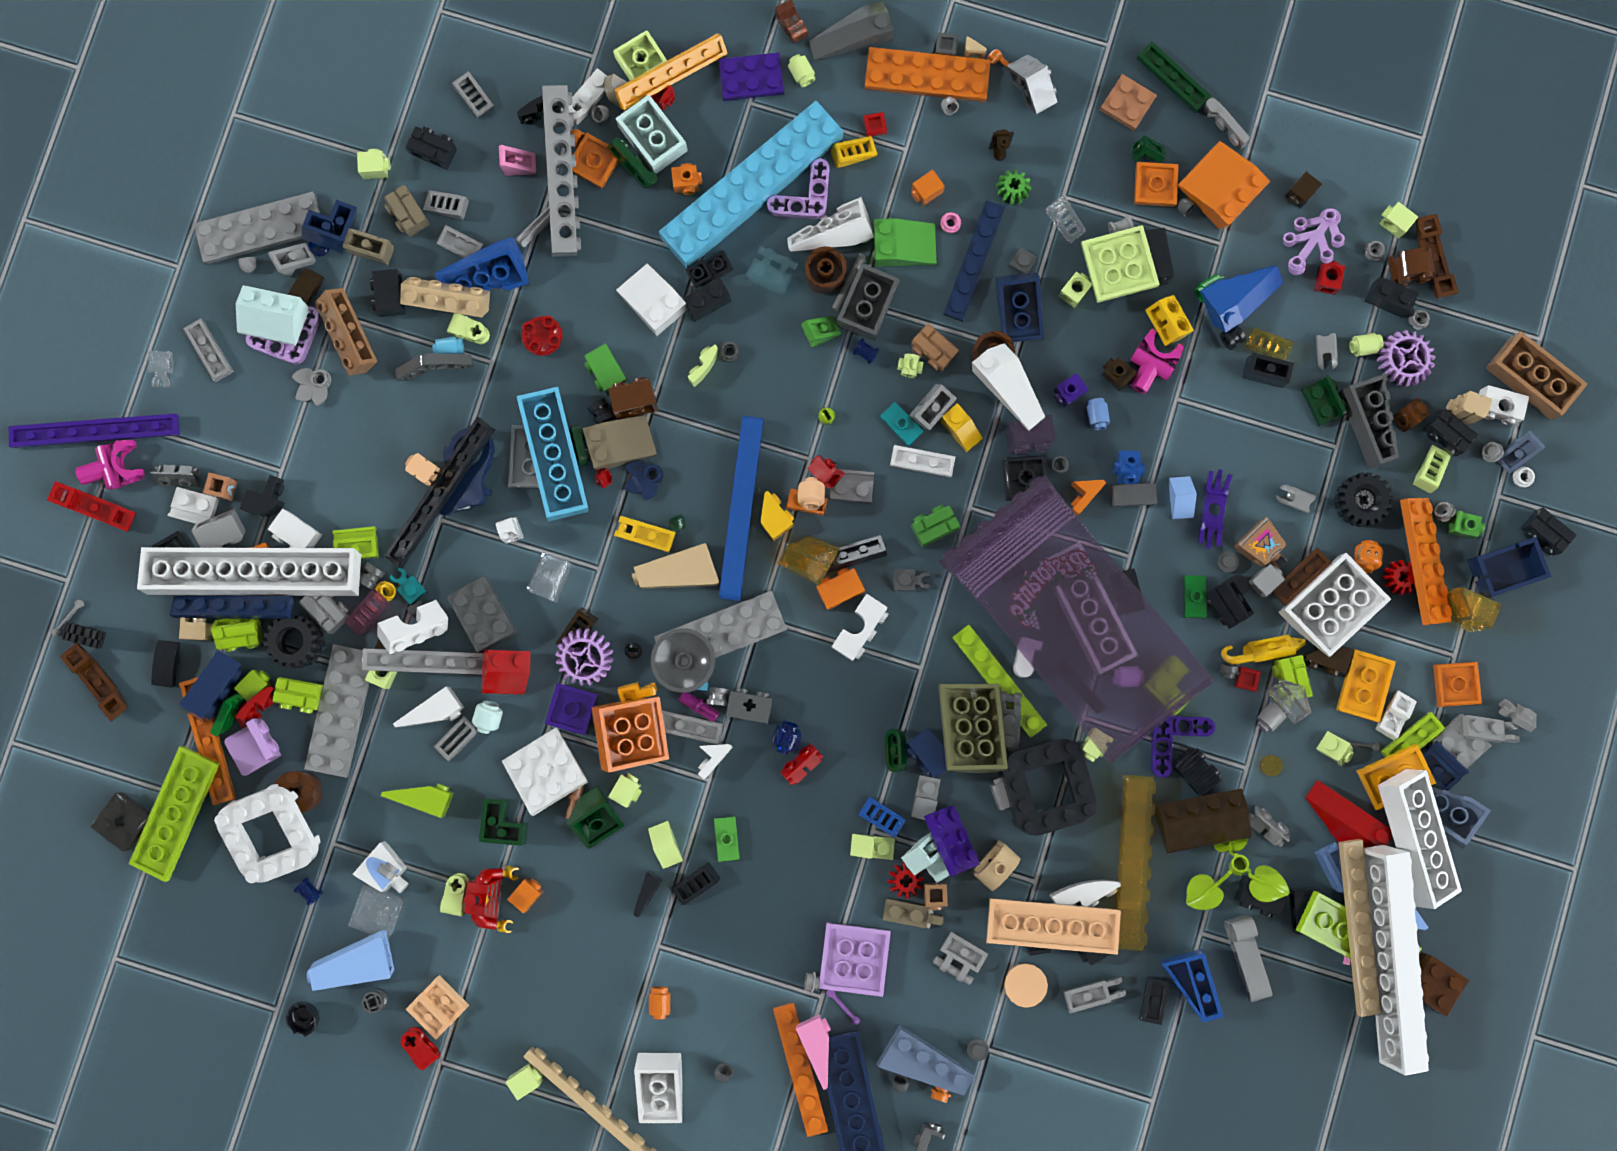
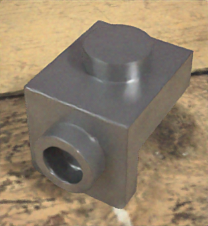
(923, 1137)

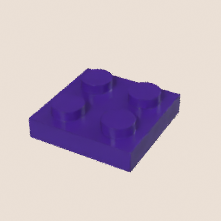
(571, 709)

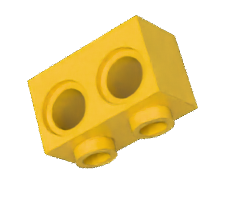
(1169, 320)

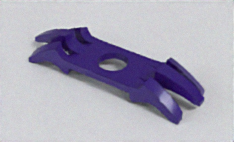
(1218, 497)

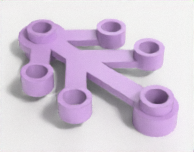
(1314, 237)

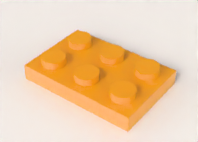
(1366, 686)
(1386, 768)

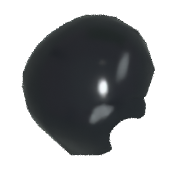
(302, 1018)

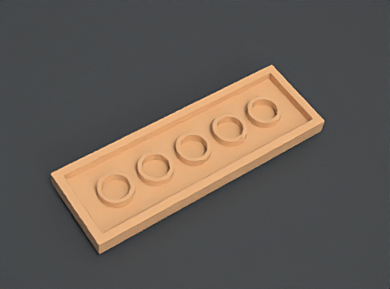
(1053, 926)

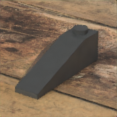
(860, 29)

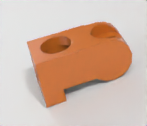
(792, 504)

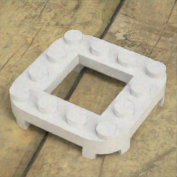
(282, 803)

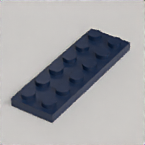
(852, 1095)

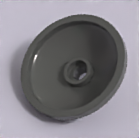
(669, 652)

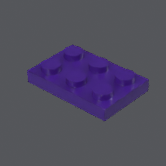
(751, 76)
(951, 840)

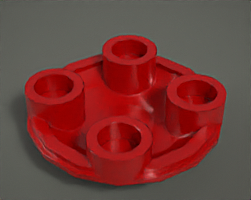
(542, 335)

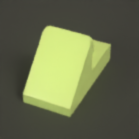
(872, 846)

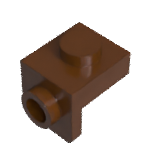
(1411, 414)

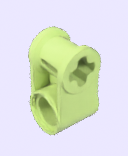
(466, 328)
(453, 897)

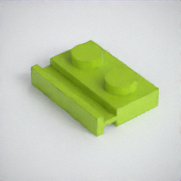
(361, 539)

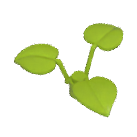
(1265, 886)

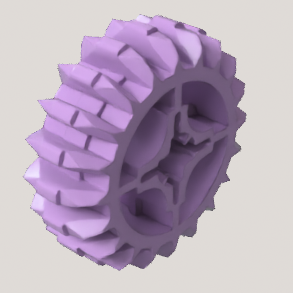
(1421, 366)
(576, 654)

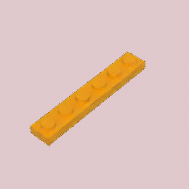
(671, 71)

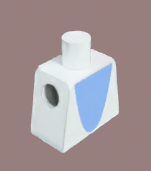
(369, 868)

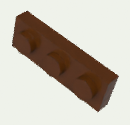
(1301, 576)

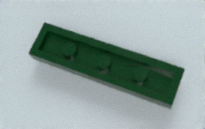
(1173, 77)

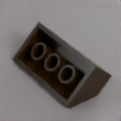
(1204, 820)

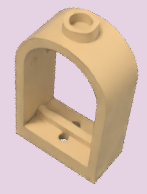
(999, 869)

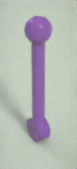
(854, 1019)

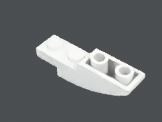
(1085, 892)

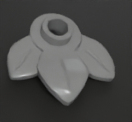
(310, 387)

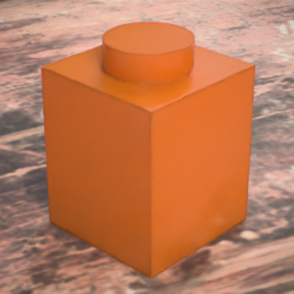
(927, 188)
(526, 894)

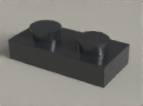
(1154, 1000)

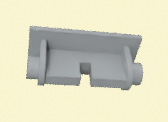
(1275, 831)

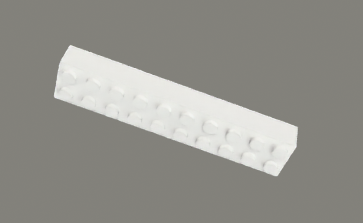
(250, 571)
(1396, 950)

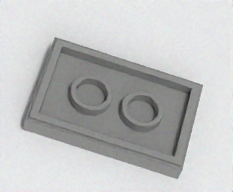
(520, 464)

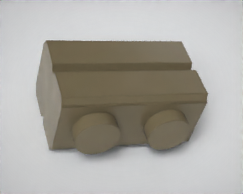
(406, 210)
(368, 246)

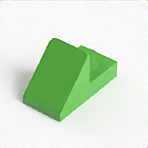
(820, 330)

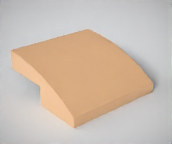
(437, 1007)

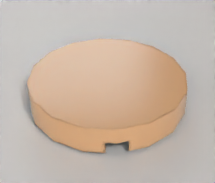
(1025, 985)

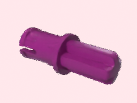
(699, 706)

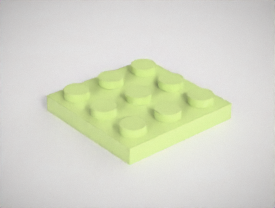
(1120, 264)

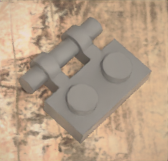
(965, 953)

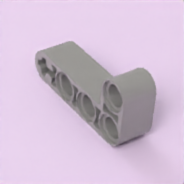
(1241, 935)

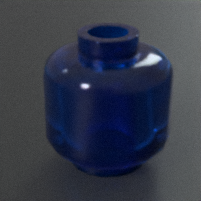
(786, 737)

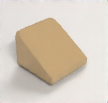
(974, 49)

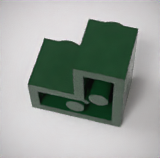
(496, 828)

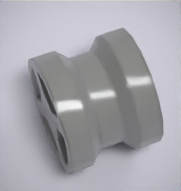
(717, 696)

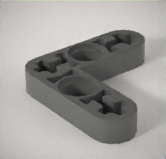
(429, 361)

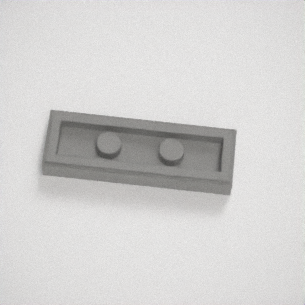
(208, 350)
(692, 727)

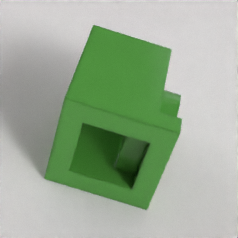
(1459, 525)

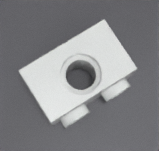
(1514, 405)

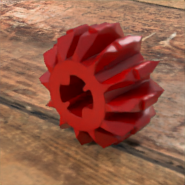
(1394, 572)
(911, 884)

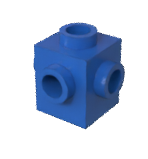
(1128, 467)

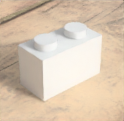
(293, 531)

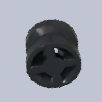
(1232, 337)

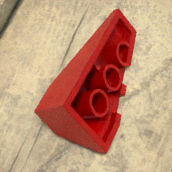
(1346, 819)

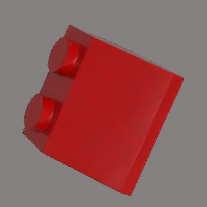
(505, 671)

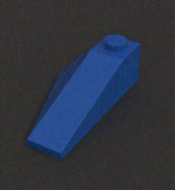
(491, 267)

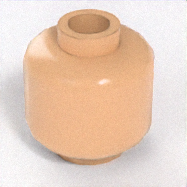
(811, 493)

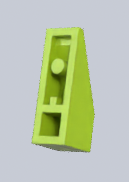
(429, 799)

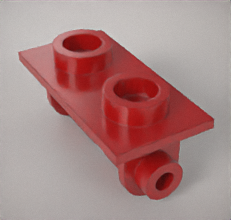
(808, 757)

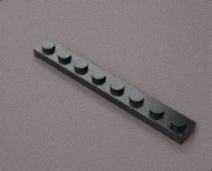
(439, 492)

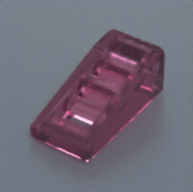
(358, 622)

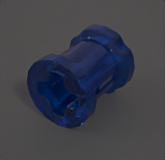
(865, 351)
(308, 891)

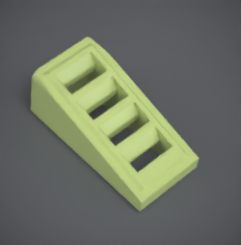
(1427, 481)

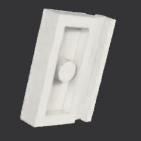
(192, 506)

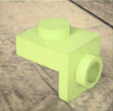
(1336, 748)

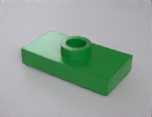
(1195, 596)

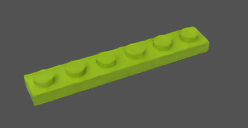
(995, 674)

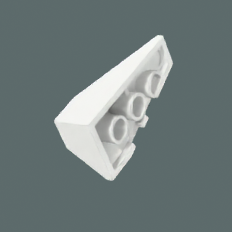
(844, 228)
(1008, 382)

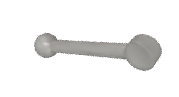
(78, 604)

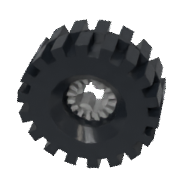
(1376, 498)

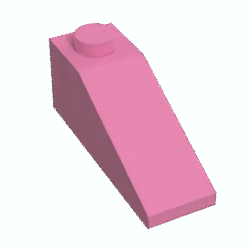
(816, 1043)

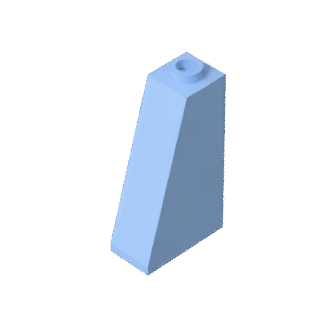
(357, 963)

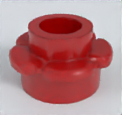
(603, 477)

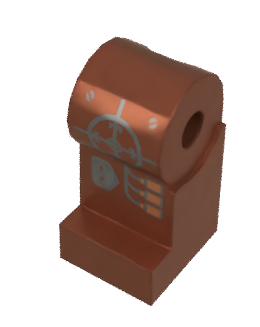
(791, 21)

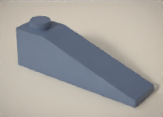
(1459, 816)

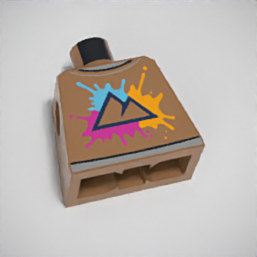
(1262, 544)

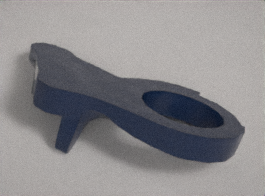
(471, 488)

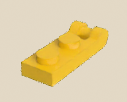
(645, 534)

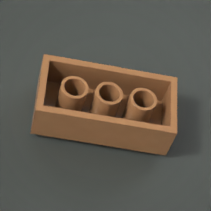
(1536, 374)

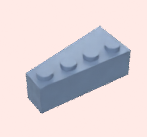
(919, 1060)

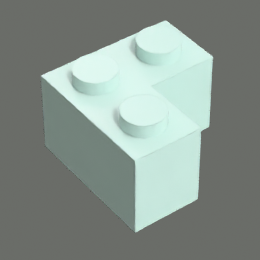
(926, 855)

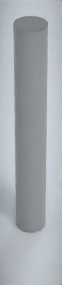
(847, 285)

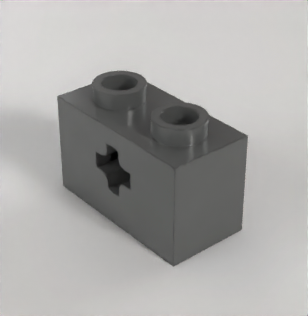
(737, 709)

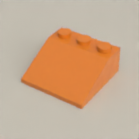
(1223, 184)
(630, 733)

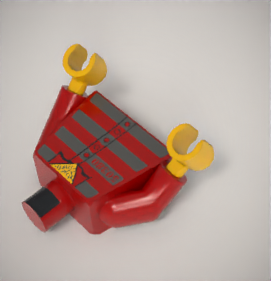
(484, 898)

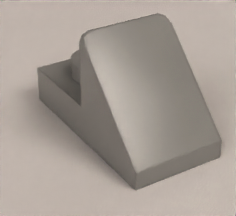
(291, 258)
(925, 797)

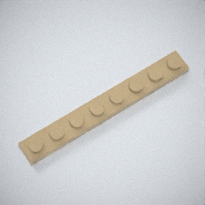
(1359, 927)
(585, 1100)

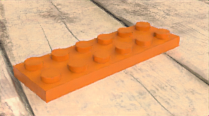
(927, 74)
(1426, 561)

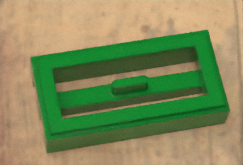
(226, 714)

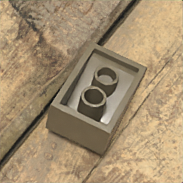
(619, 442)

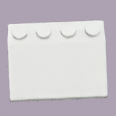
(1335, 605)

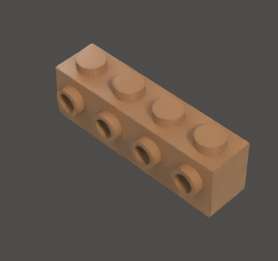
(345, 331)

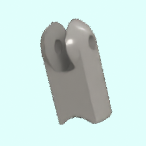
(1326, 350)
(1296, 498)

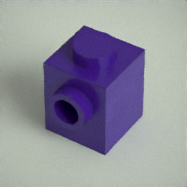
(1070, 390)

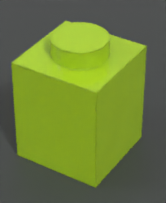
(253, 683)

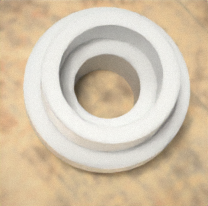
(1529, 477)

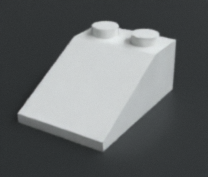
(652, 299)
(659, 1087)

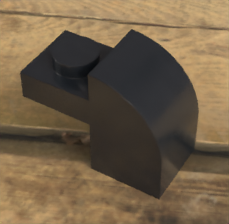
(265, 504)

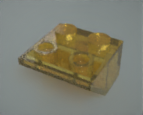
(808, 558)

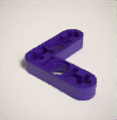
(1172, 729)

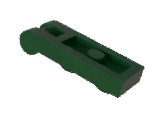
(632, 163)

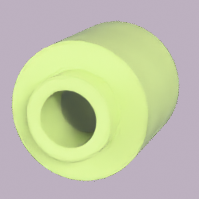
(801, 70)
(1366, 344)

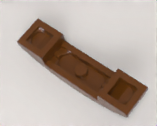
(1428, 232)
(96, 680)

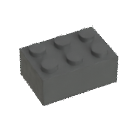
(867, 302)
(482, 614)

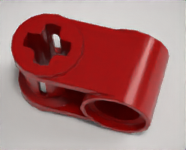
(421, 1050)

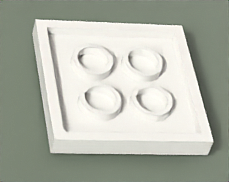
(544, 771)

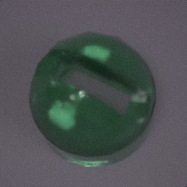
(677, 522)

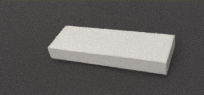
(922, 461)

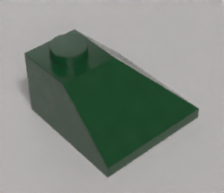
(594, 818)

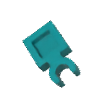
(410, 587)

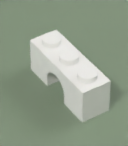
(398, 635)
(851, 644)

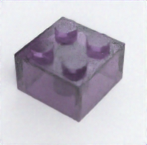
(1038, 438)

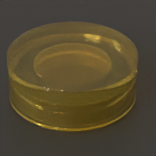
(1271, 765)

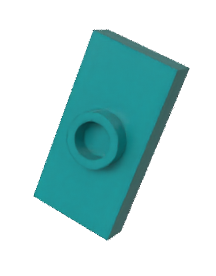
(901, 424)

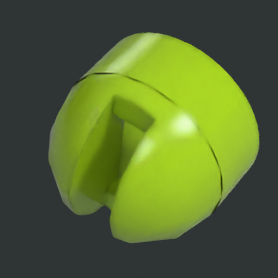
(822, 417)

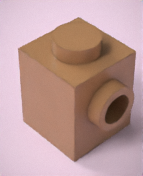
(935, 895)

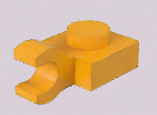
(634, 692)

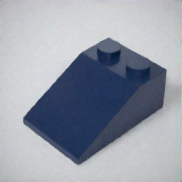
(1020, 306)

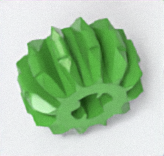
(1016, 180)

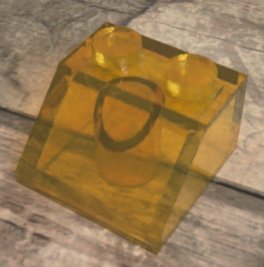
(1472, 609)

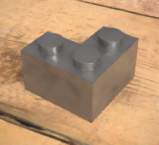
(1034, 81)

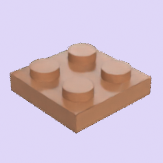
(1128, 102)

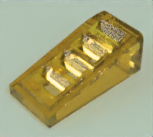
(1272, 339)

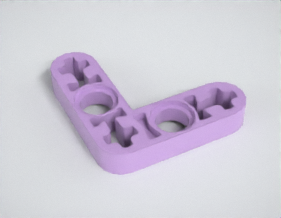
(814, 198)
(286, 349)

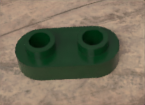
(581, 453)
(895, 750)

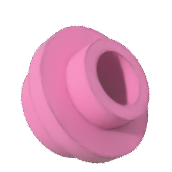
(950, 217)

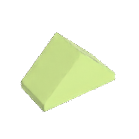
(665, 845)

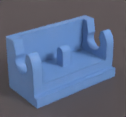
(1330, 862)

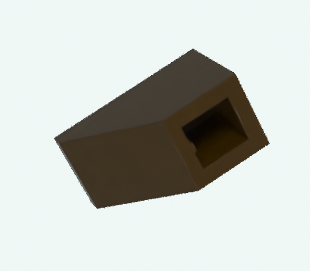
(1334, 665)

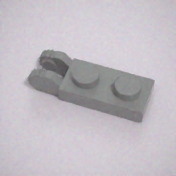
(1226, 122)
(1488, 729)
(1092, 994)

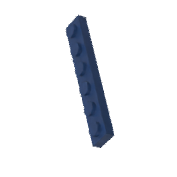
(974, 260)
(232, 607)

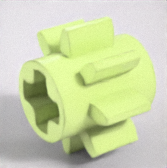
(910, 365)

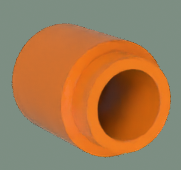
(659, 1002)

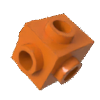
(686, 179)

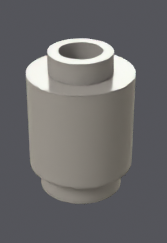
(1271, 717)

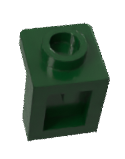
(1149, 148)

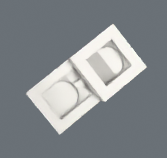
(1395, 715)

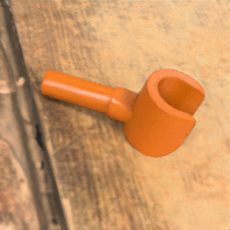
(996, 56)

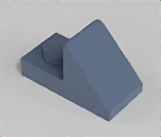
(1520, 451)

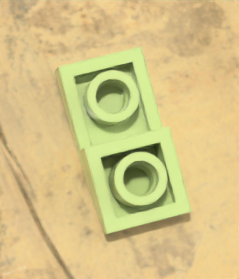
(707, 359)

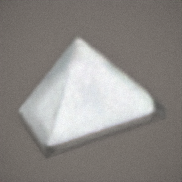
(1291, 700)

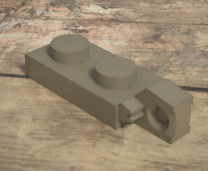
(910, 914)

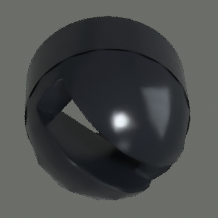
(633, 655)

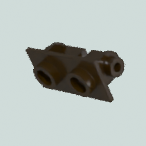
(1000, 143)

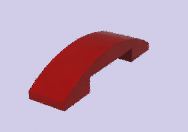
(91, 506)

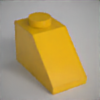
(961, 427)

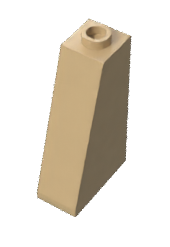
(682, 569)

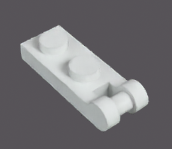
(587, 96)

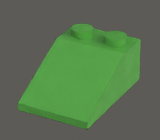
(903, 243)

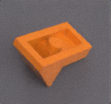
(1088, 490)

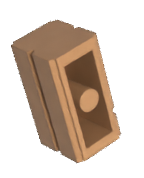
(934, 348)

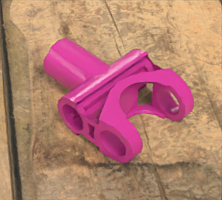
(1152, 363)
(110, 466)

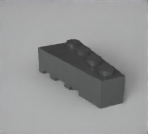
(1372, 420)

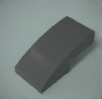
(1134, 494)

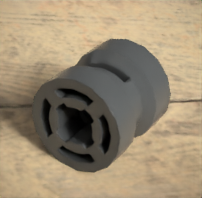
(371, 575)
(378, 998)

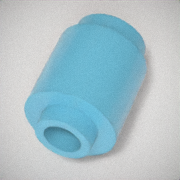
(449, 345)

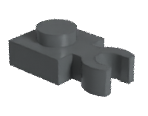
(906, 580)

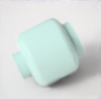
(487, 716)

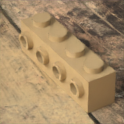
(445, 297)

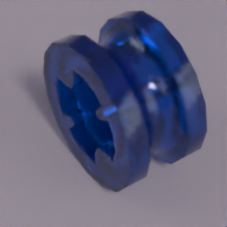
(322, 252)

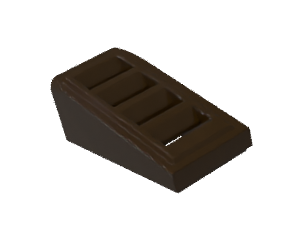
(576, 619)

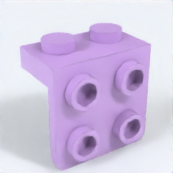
(252, 747)

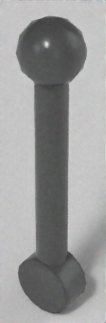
(1374, 746)

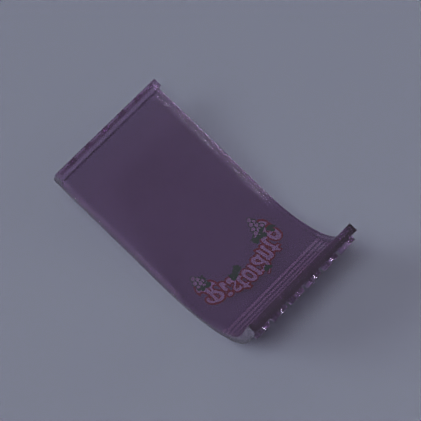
(1077, 619)

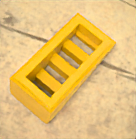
(845, 160)

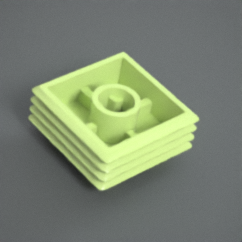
(643, 47)

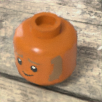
(1368, 555)

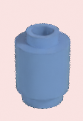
(1098, 413)

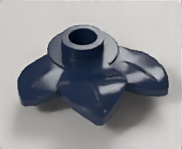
(640, 479)

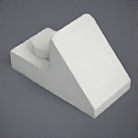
(717, 753)

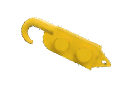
(1265, 649)

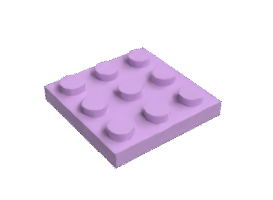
(854, 959)

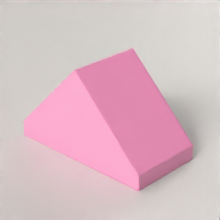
(516, 161)

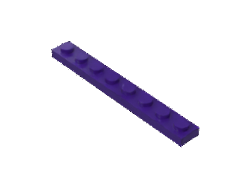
(93, 430)

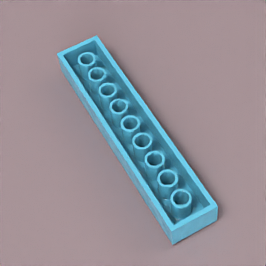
(751, 184)

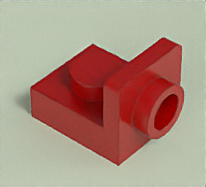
(664, 97)

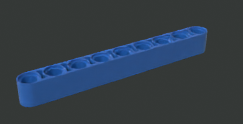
(741, 508)

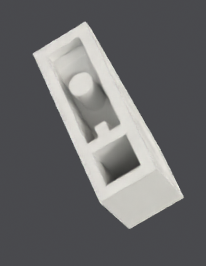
(439, 707)

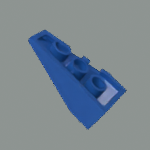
(1236, 298)

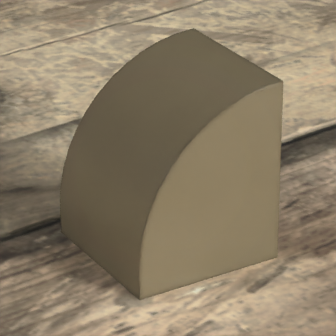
(611, 83)

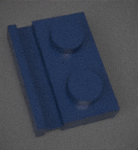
(1444, 766)

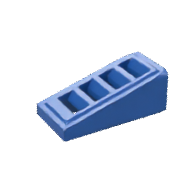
(896, 828)

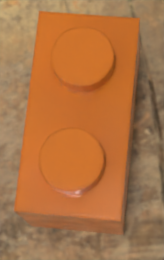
(840, 589)

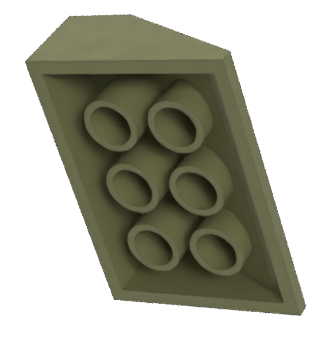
(973, 728)

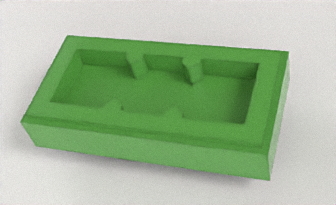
(726, 838)

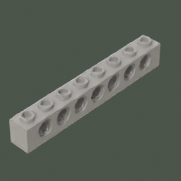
(552, 97)

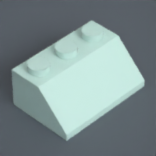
(270, 315)

